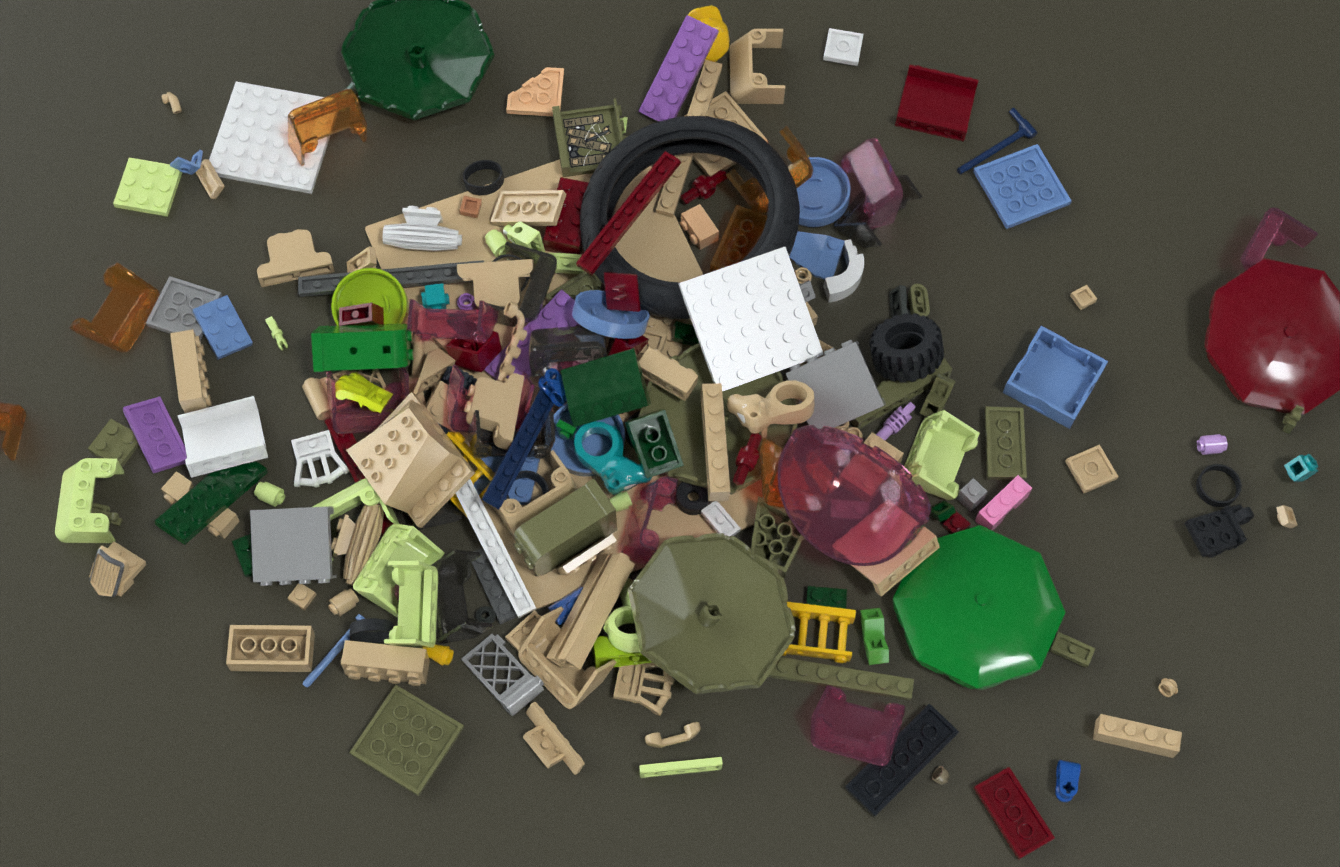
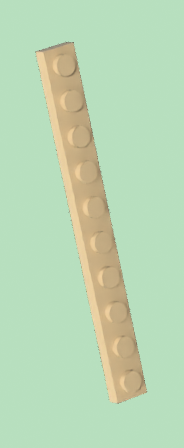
(699, 107)

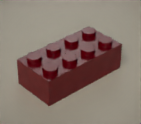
(566, 235)

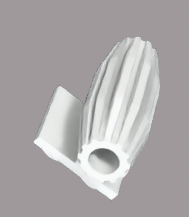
(421, 231)

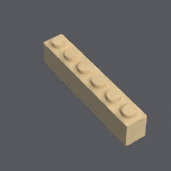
(715, 442)

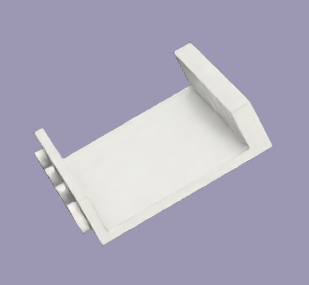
(223, 436)

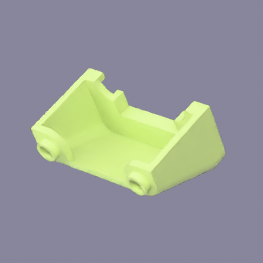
(939, 452)
(397, 544)

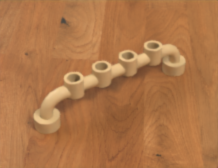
(518, 333)

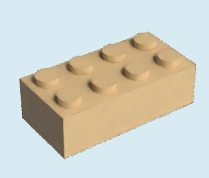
(190, 371)
(270, 648)
(385, 662)

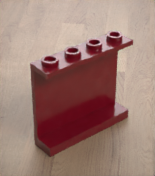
(936, 102)

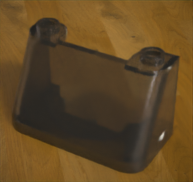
(563, 345)

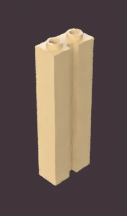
(590, 611)

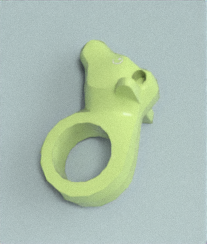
(620, 616)

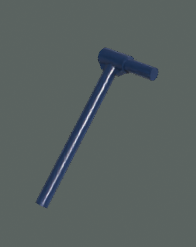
(1025, 129)

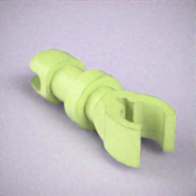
(276, 332)

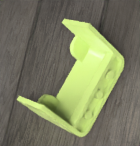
(354, 496)
(416, 604)

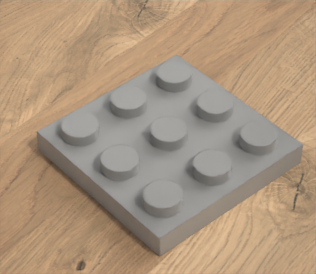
(175, 305)

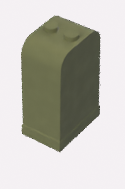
(566, 528)

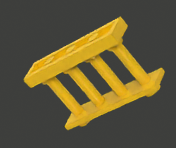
(459, 440)
(824, 616)

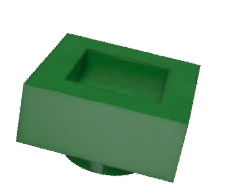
(566, 430)

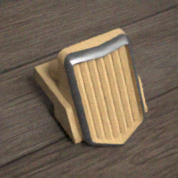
(114, 570)

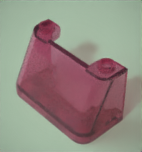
(639, 541)
(855, 729)

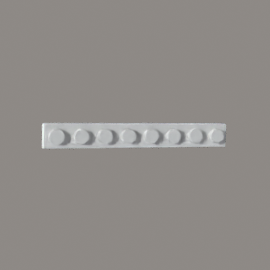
(495, 549)

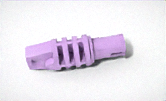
(896, 421)

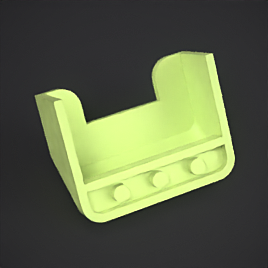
(74, 515)

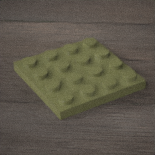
(407, 740)

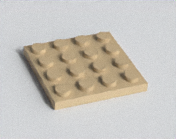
(727, 109)

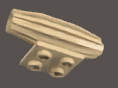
(358, 540)

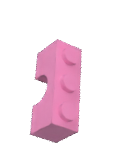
(1003, 503)

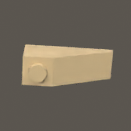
(433, 369)

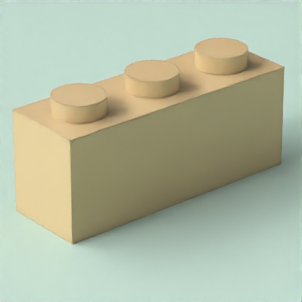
(668, 373)

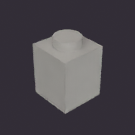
(971, 495)

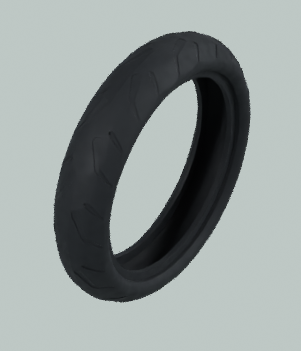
(679, 137)

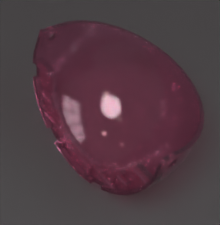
(849, 496)

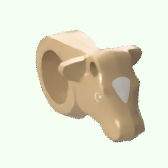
(759, 412)

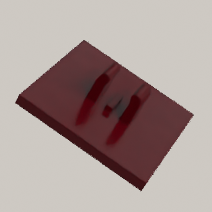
(622, 291)

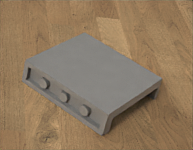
(840, 385)
(291, 545)

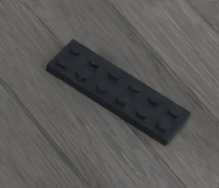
(914, 749)

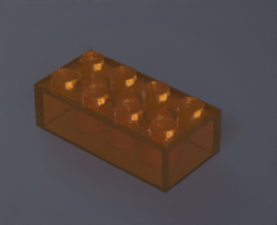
(739, 237)

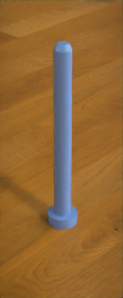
(329, 657)

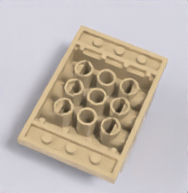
(412, 461)

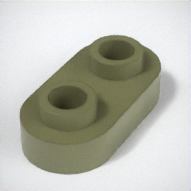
(919, 304)

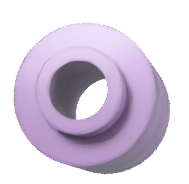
(1212, 444)

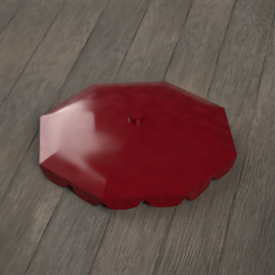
(1277, 336)

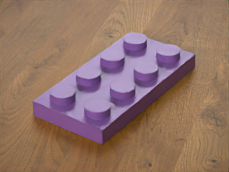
(156, 434)

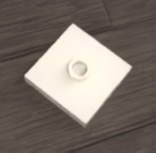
(843, 47)

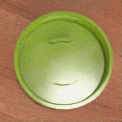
(372, 286)

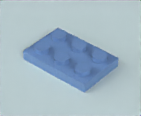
(222, 327)

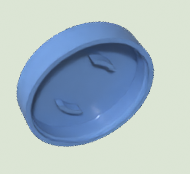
(824, 194)
(592, 313)
(594, 444)

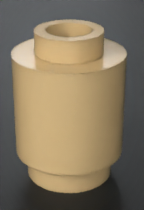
(343, 602)

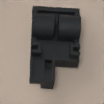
(1219, 530)

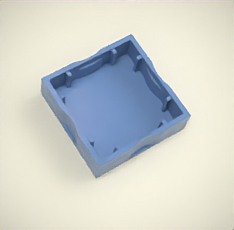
(1055, 377)

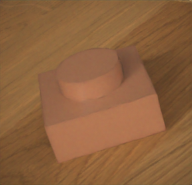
(470, 206)

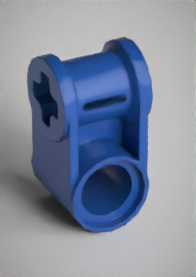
(554, 388)
(1067, 777)

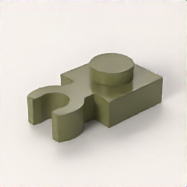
(1291, 419)

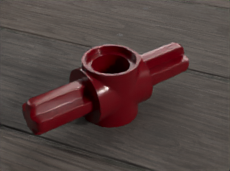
(704, 187)
(747, 458)

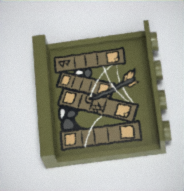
(586, 136)

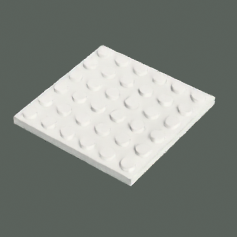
(255, 140)
(751, 319)

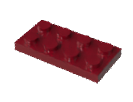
(1014, 813)

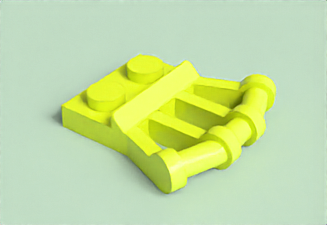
(363, 391)

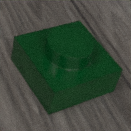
(942, 511)

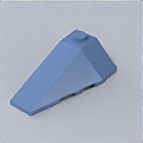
(817, 253)

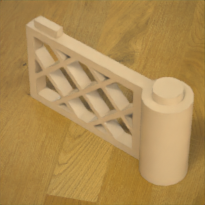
(316, 390)

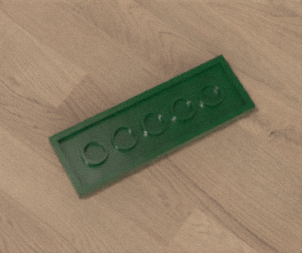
(209, 500)

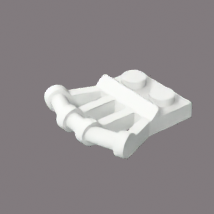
(314, 448)

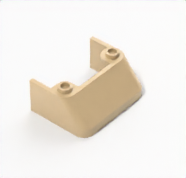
(749, 86)
(515, 515)
(566, 685)

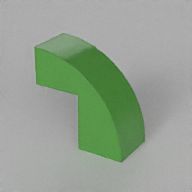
(873, 636)

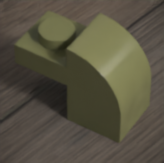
(938, 395)

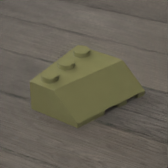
(775, 537)

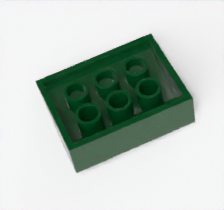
(605, 387)

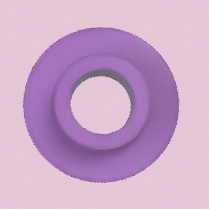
(466, 297)

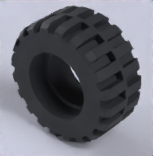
(906, 363)

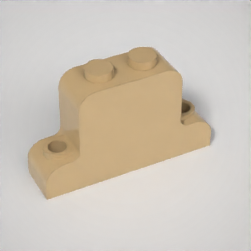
(293, 257)
(496, 281)
(497, 406)

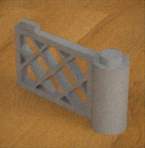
(521, 691)

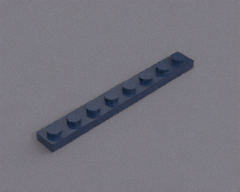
(518, 450)

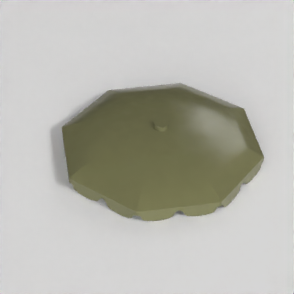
(687, 423)
(711, 613)

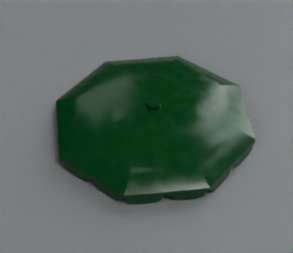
(417, 55)

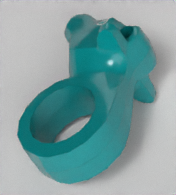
(615, 469)

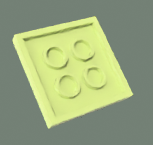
(147, 187)

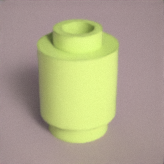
(496, 242)
(269, 493)

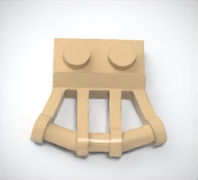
(630, 686)

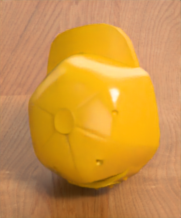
(711, 16)

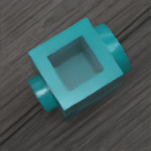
(435, 297)
(1301, 468)

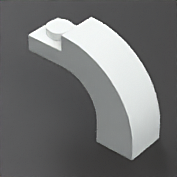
(843, 285)

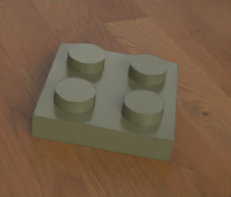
(114, 442)

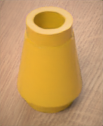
(440, 654)

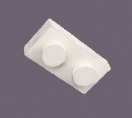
(720, 519)

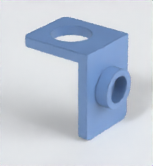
(186, 166)

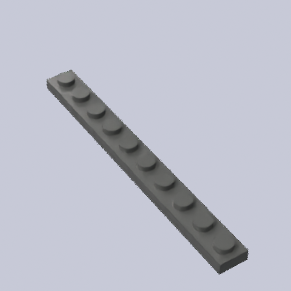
(406, 276)

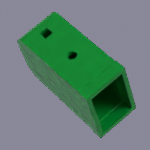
(361, 347)

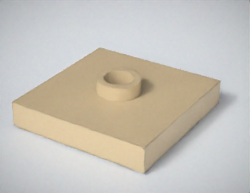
(1091, 469)

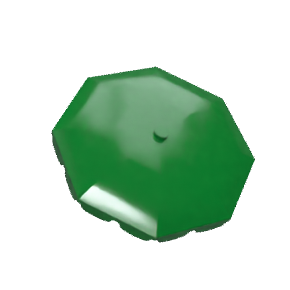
(979, 609)

